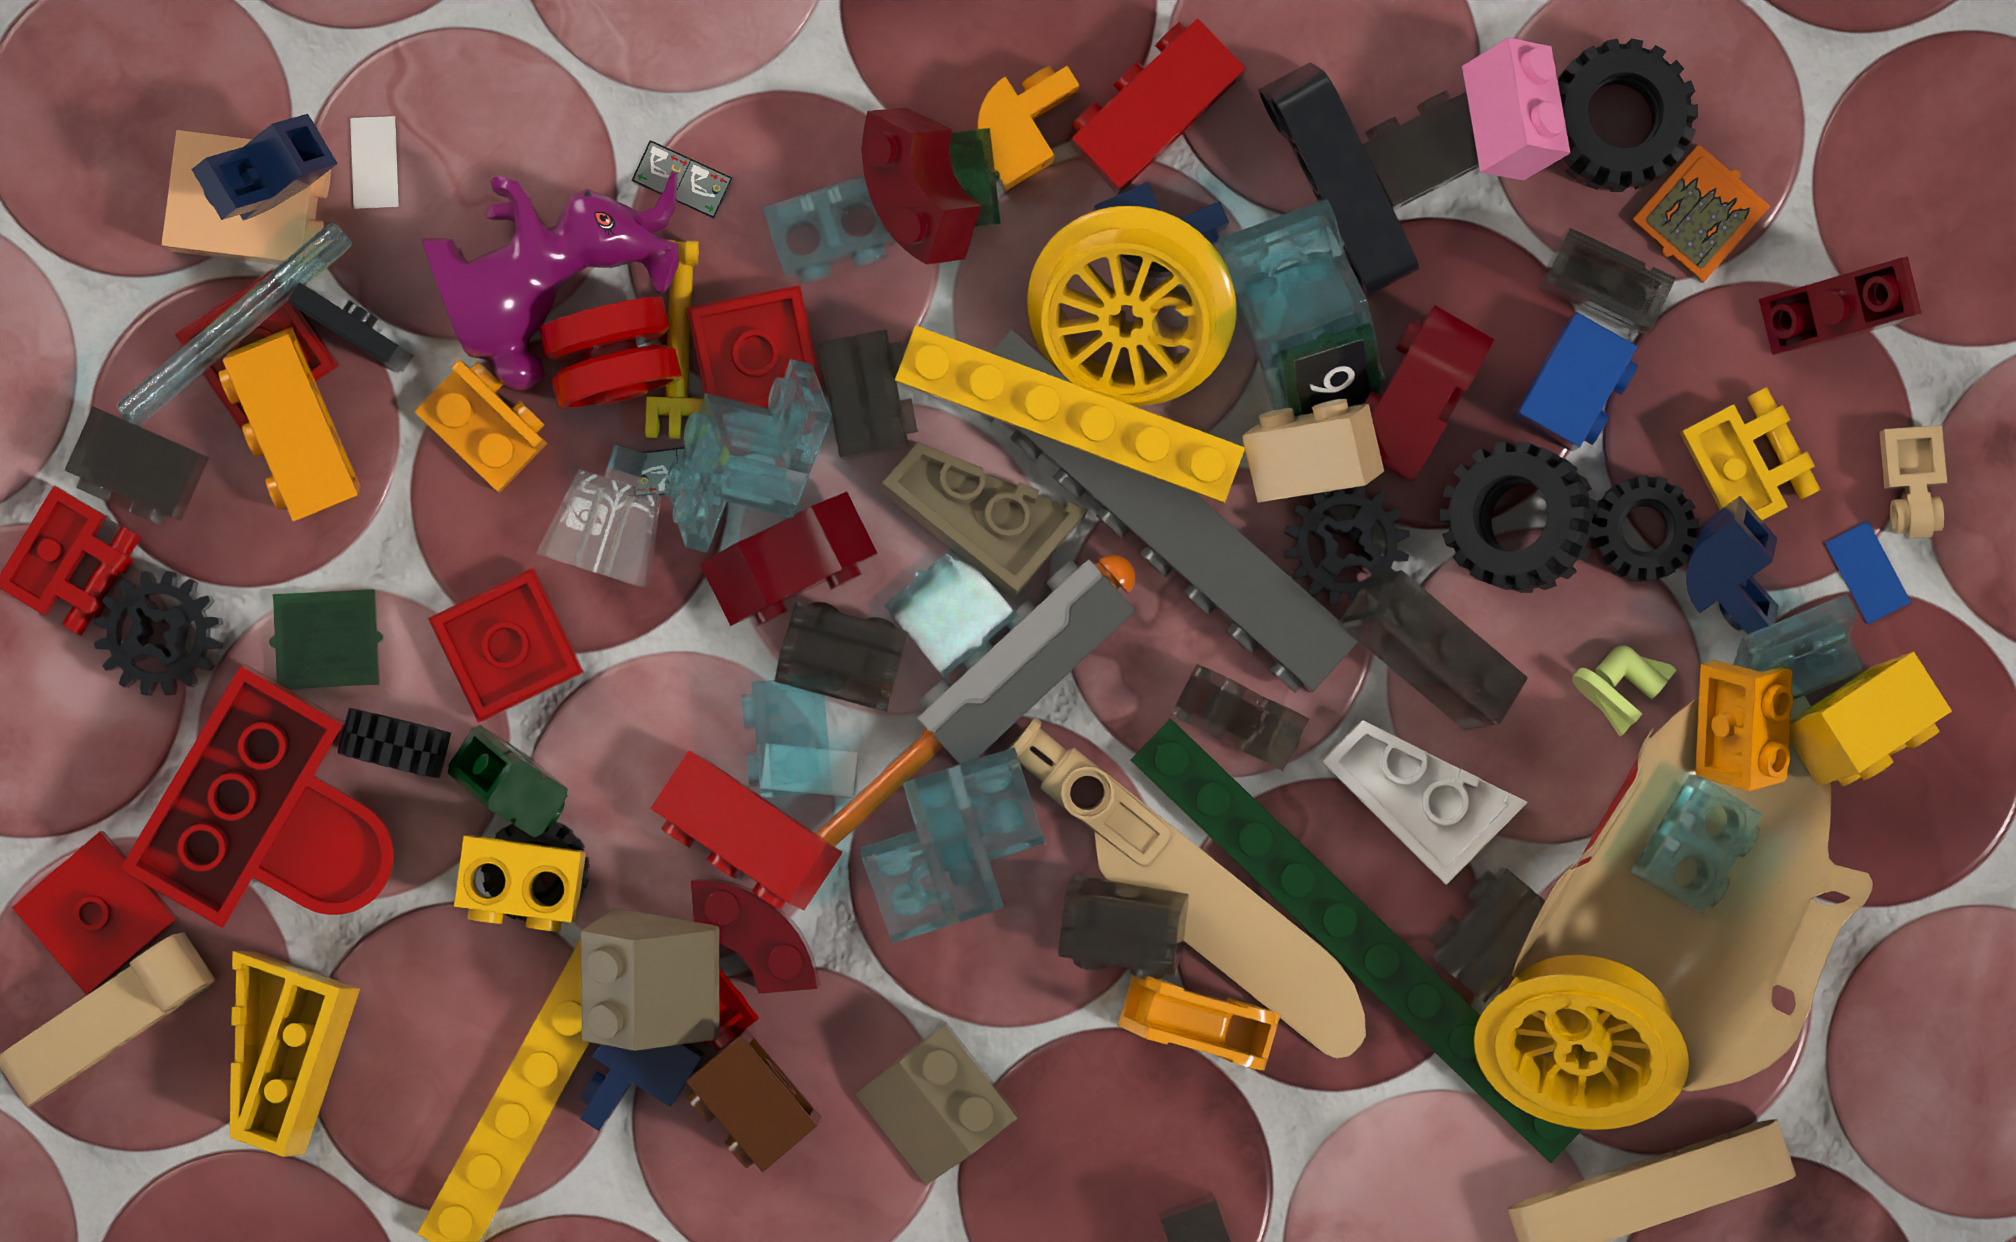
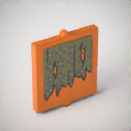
(1700, 213)

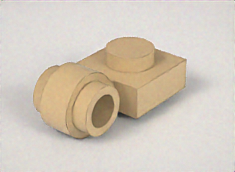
(1913, 461)

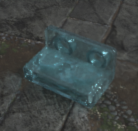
(1809, 643)
(789, 740)

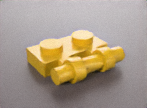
(1733, 465)

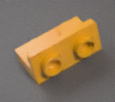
(482, 425)
(1743, 725)

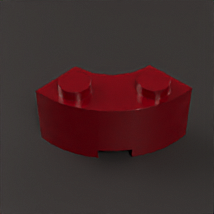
(915, 185)
(1425, 388)
(788, 559)
(758, 933)

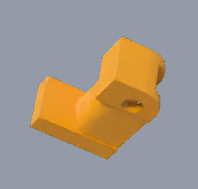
(1200, 1022)

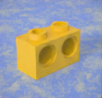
(521, 866)

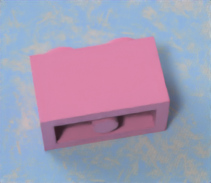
(1516, 109)

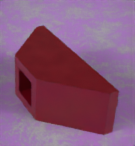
(1841, 306)

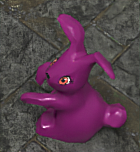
(510, 291)

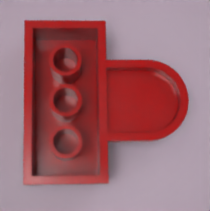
(257, 811)

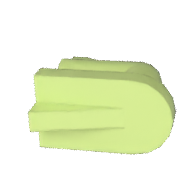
(1621, 662)

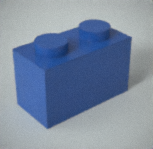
(1576, 383)

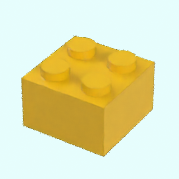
(1867, 721)

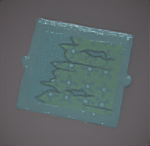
(950, 611)

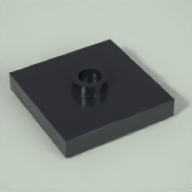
(353, 325)

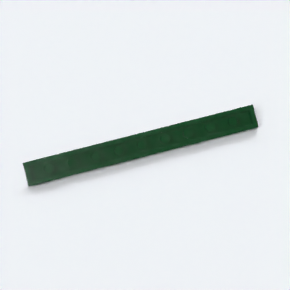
(1332, 916)

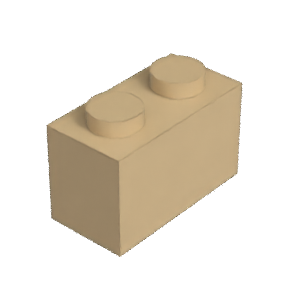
(1312, 451)

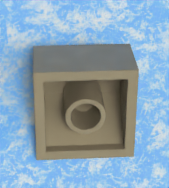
(649, 981)
(937, 1104)

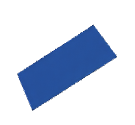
(1867, 572)

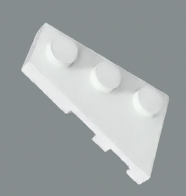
(1422, 800)

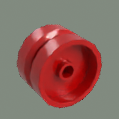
(613, 362)

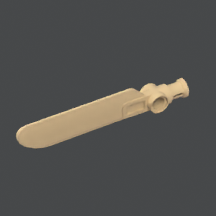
(1224, 915)

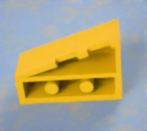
(284, 1050)

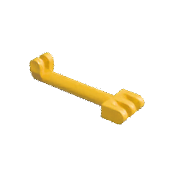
(676, 399)

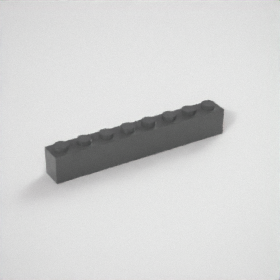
(1200, 547)

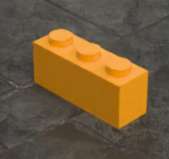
(289, 425)

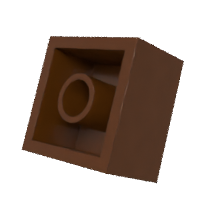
(752, 1102)

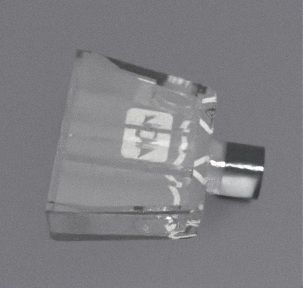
(607, 522)

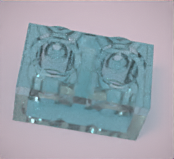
(825, 213)
(1684, 835)

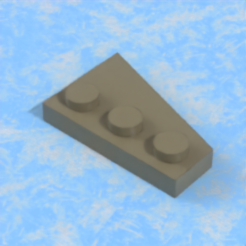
(986, 521)

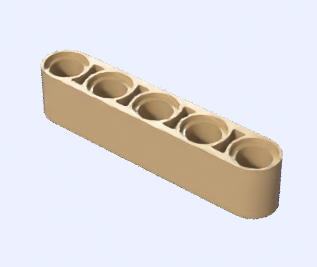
(1658, 1188)

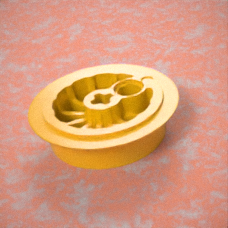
(1155, 237)
(1593, 1020)

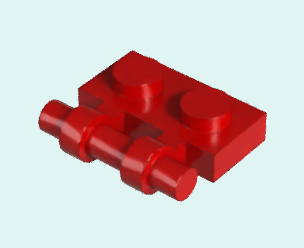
(52, 551)

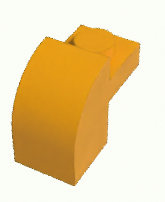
(1015, 139)

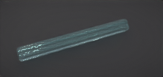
(233, 324)

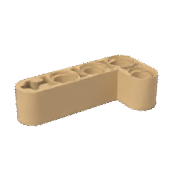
(106, 1018)

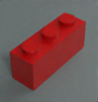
(1155, 104)
(744, 833)

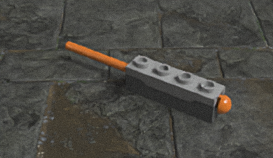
(1006, 677)

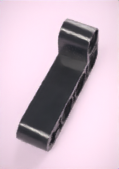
(1338, 169)

